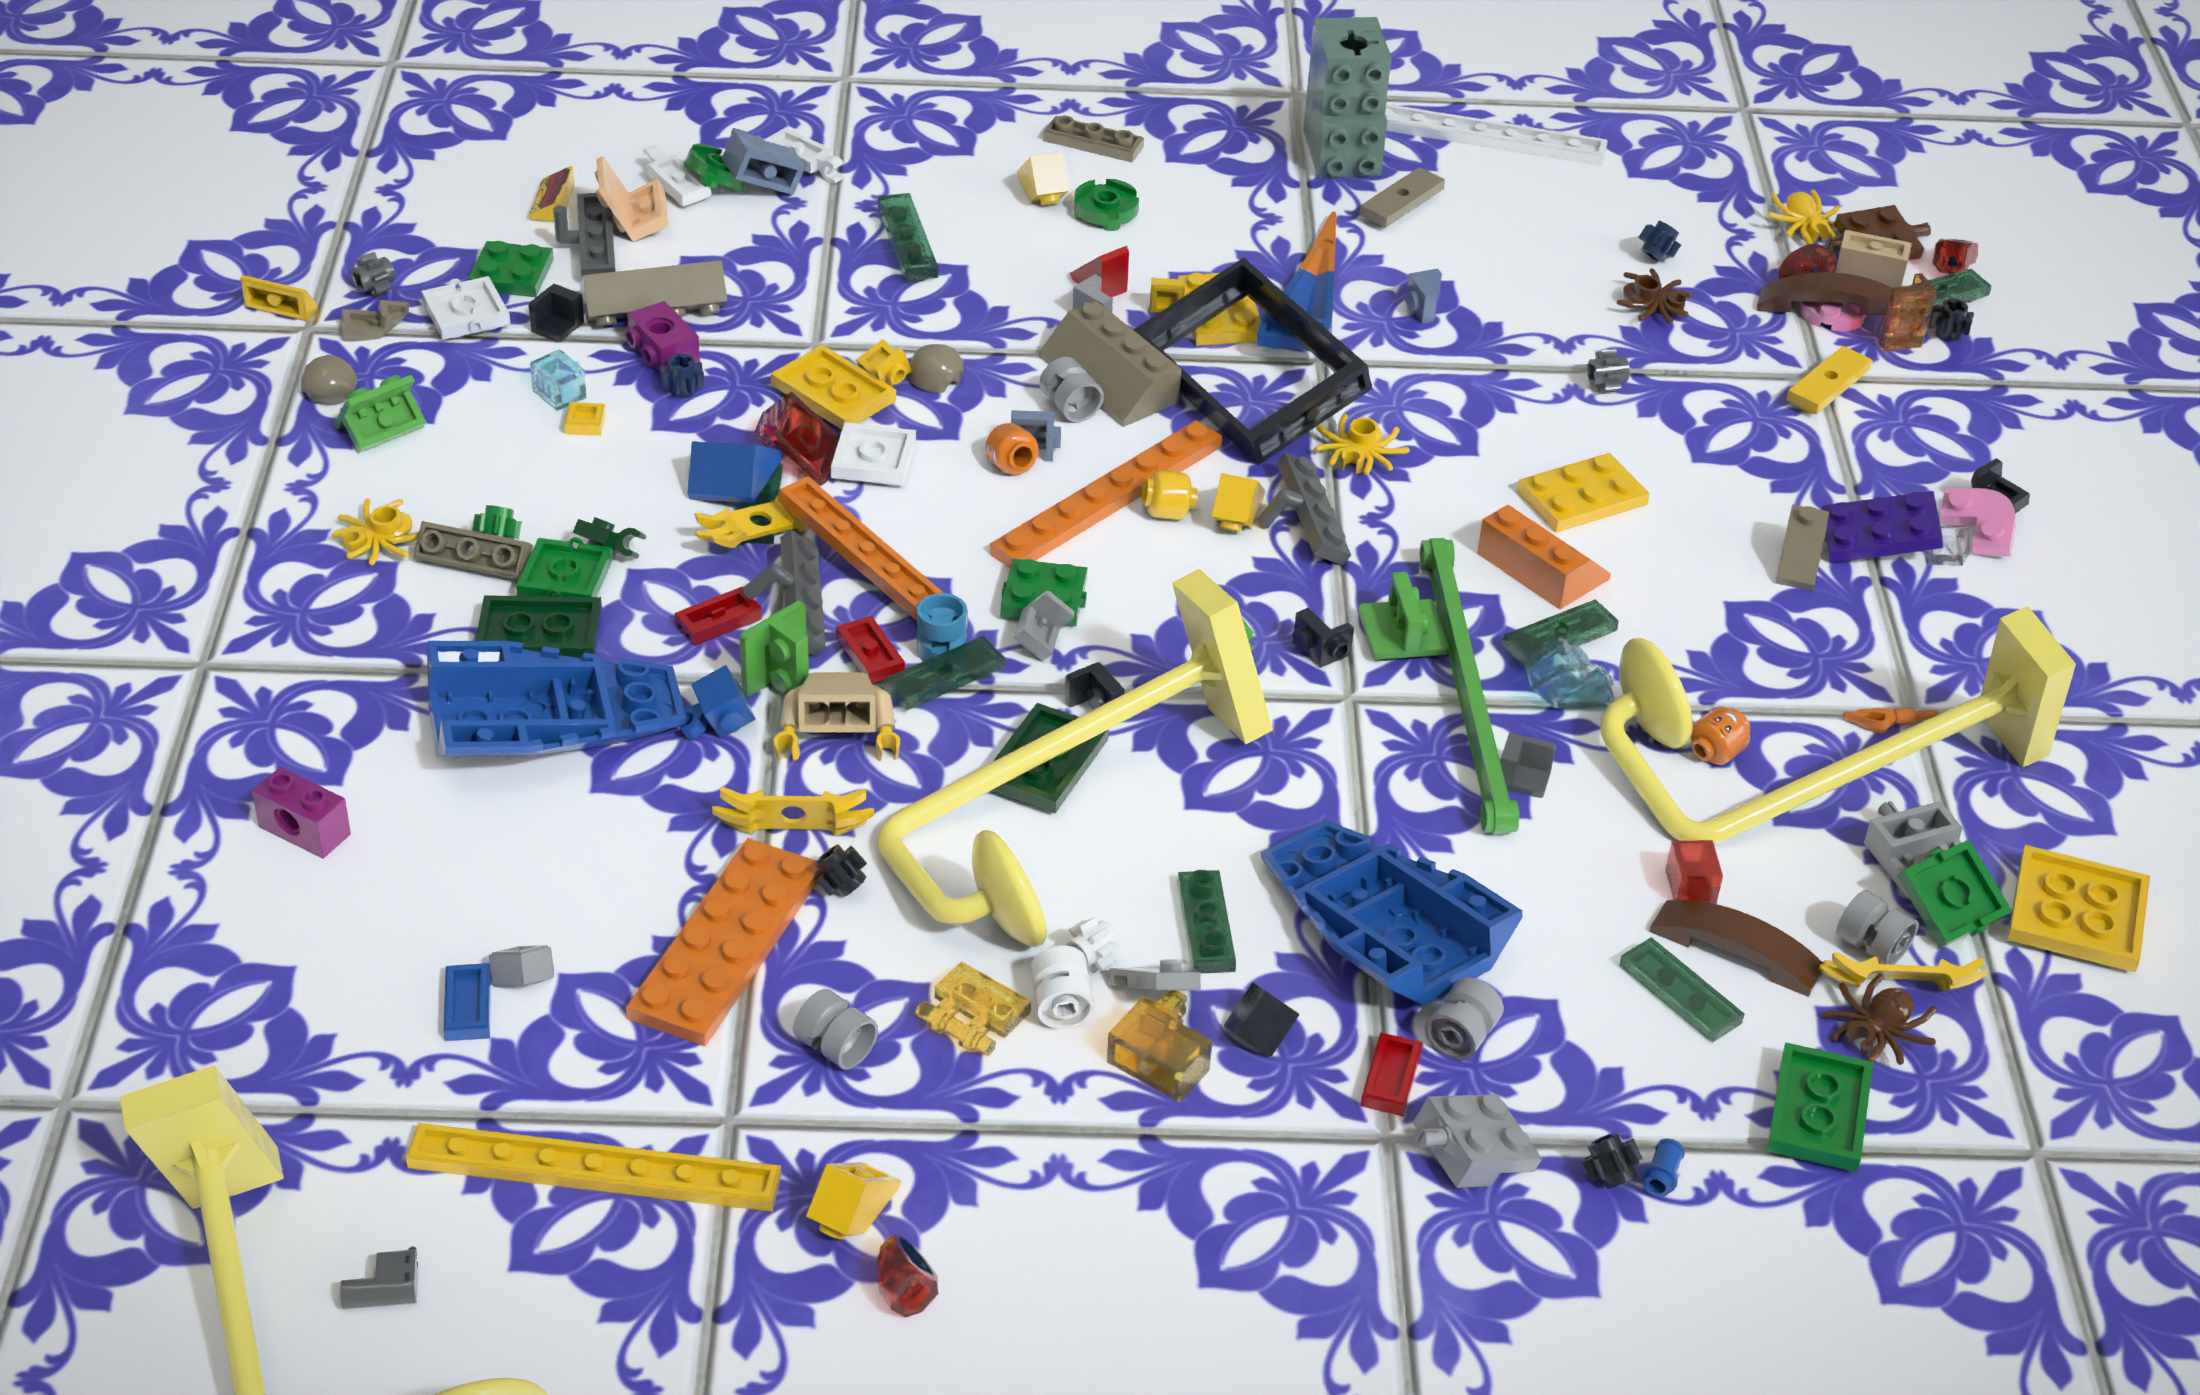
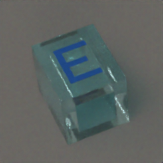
(558, 379)

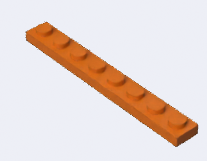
(1104, 495)

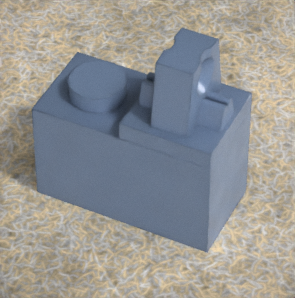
(762, 162)

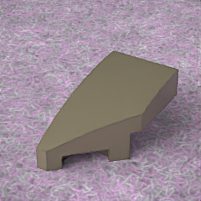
(372, 325)

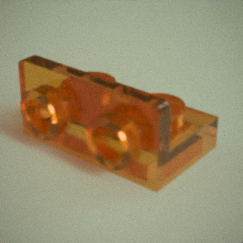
(1908, 315)

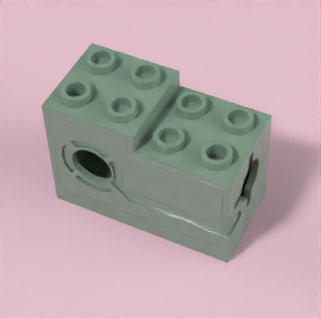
(1347, 97)

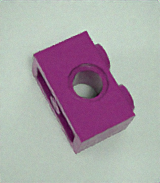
(659, 334)
(301, 812)

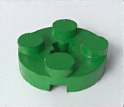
(709, 164)
(1106, 203)

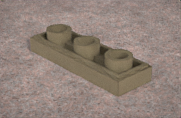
(1093, 138)
(1401, 197)
(491, 555)

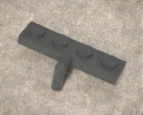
(593, 236)
(1310, 500)
(800, 581)

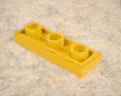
(1829, 380)

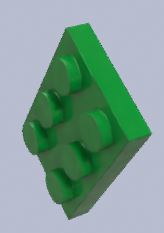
(1820, 1107)

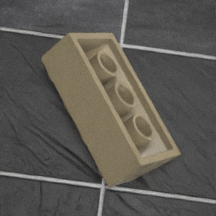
(681, 286)
(1127, 367)

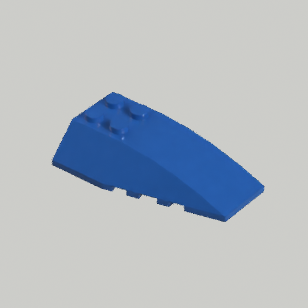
(529, 702)
(1392, 913)

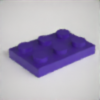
(1883, 527)

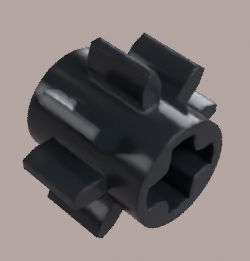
(1951, 319)
(840, 870)
(1612, 1160)

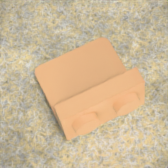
(636, 211)

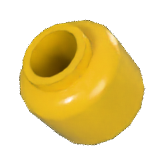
(1169, 495)

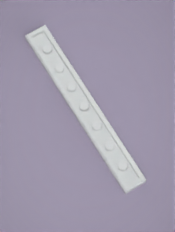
(1496, 135)

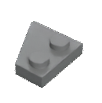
(1171, 975)

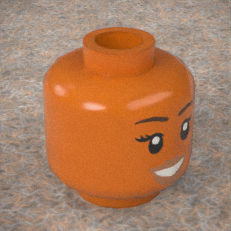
(1011, 448)
(1720, 735)

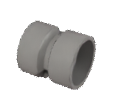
(1071, 389)
(1872, 925)
(1464, 1018)
(838, 1032)

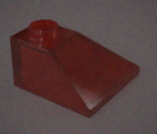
(800, 436)

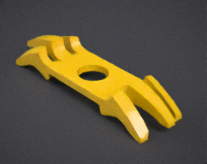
(739, 526)
(821, 812)
(1944, 973)

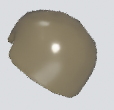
(935, 368)
(328, 380)

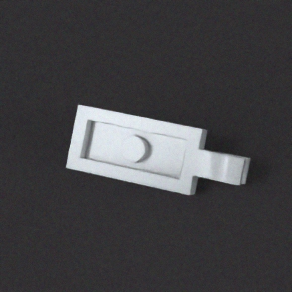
(812, 153)
(675, 177)

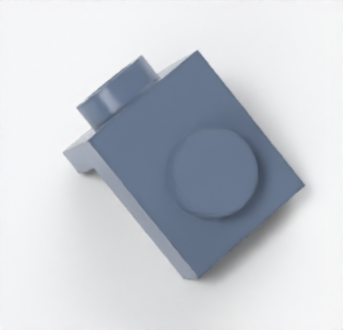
(1422, 294)
(1042, 427)

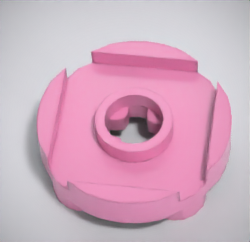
(1840, 315)

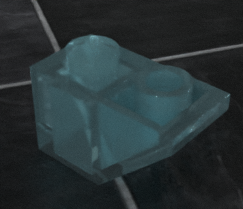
(1568, 677)

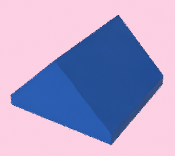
(730, 471)

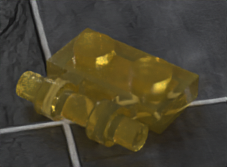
(979, 998)

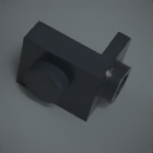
(1991, 478)
(1319, 641)

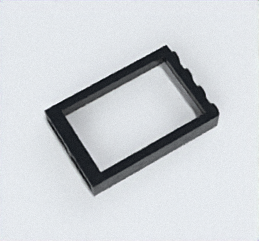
(1300, 416)

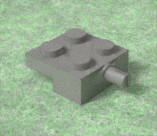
(1909, 835)
(1474, 1138)

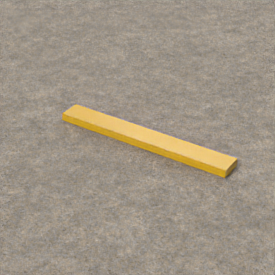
(594, 1167)

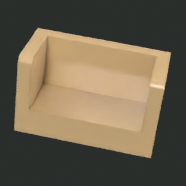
(1874, 258)

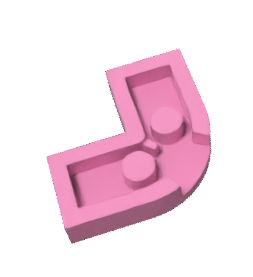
(1988, 512)

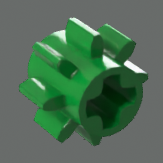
(497, 522)

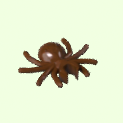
(1648, 292)
(1880, 1019)

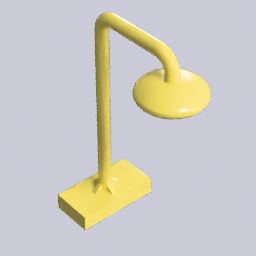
(1232, 693)
(2018, 701)
(214, 1150)

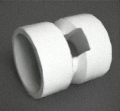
(1062, 987)

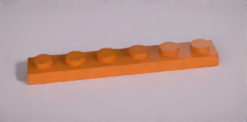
(857, 544)

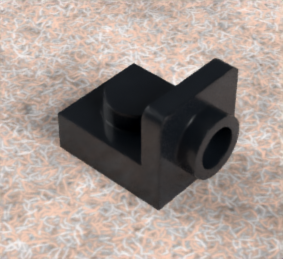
(1092, 685)

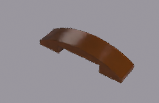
(1825, 287)
(1743, 935)

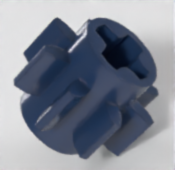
(1659, 241)
(682, 375)

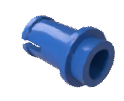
(1660, 1176)

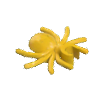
(1803, 215)
(1360, 444)
(381, 526)

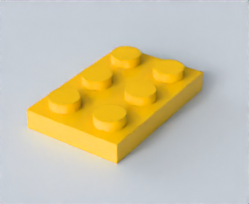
(1233, 325)
(833, 387)
(1582, 492)

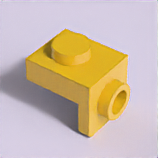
(885, 363)

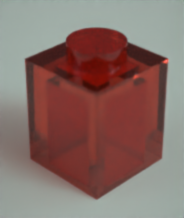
(1694, 871)

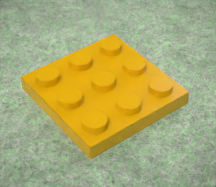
(2079, 908)

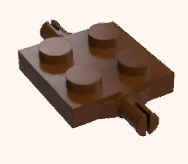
(1880, 222)

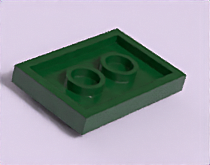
(542, 621)
(1054, 780)

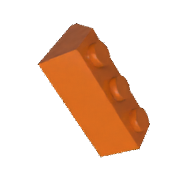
(1538, 558)

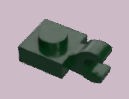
(602, 533)

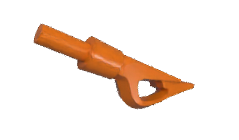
(1880, 719)

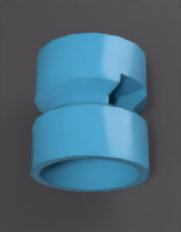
(940, 624)

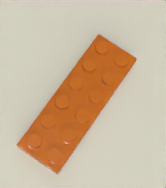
(724, 942)

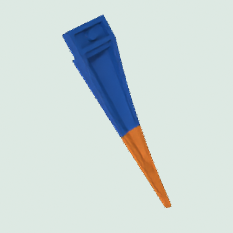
(1309, 288)

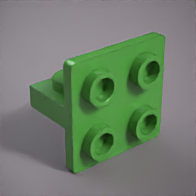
(380, 413)
(1403, 624)
(776, 651)

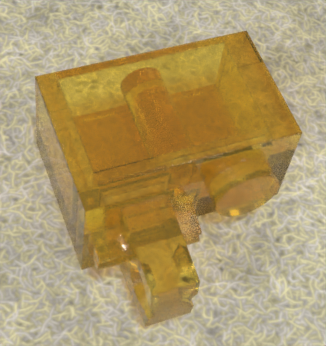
(1158, 1047)

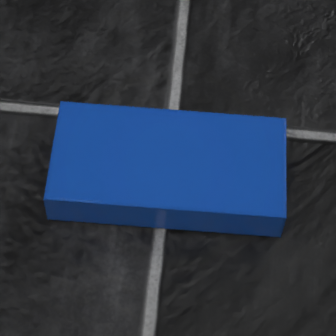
(467, 1002)

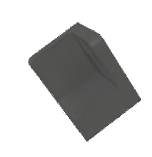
(1527, 764)

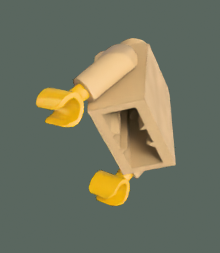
(837, 705)

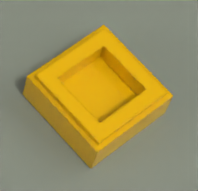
(1165, 292)
(585, 418)

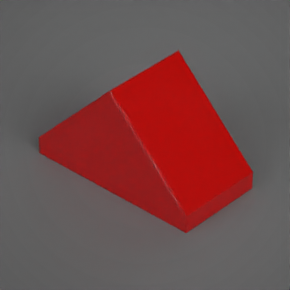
(1111, 268)

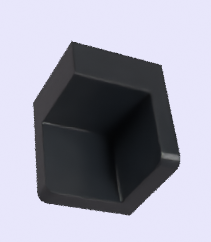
(556, 313)
(1261, 1020)

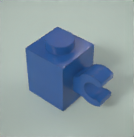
(720, 704)

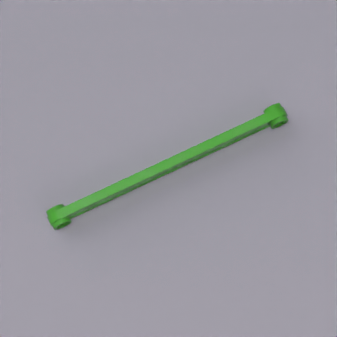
(1497, 812)

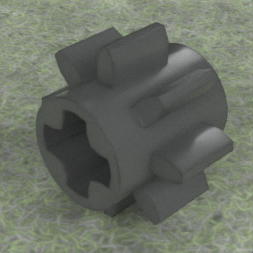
(373, 274)
(1608, 370)

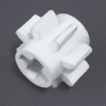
(1095, 941)

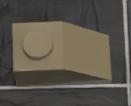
(1802, 547)

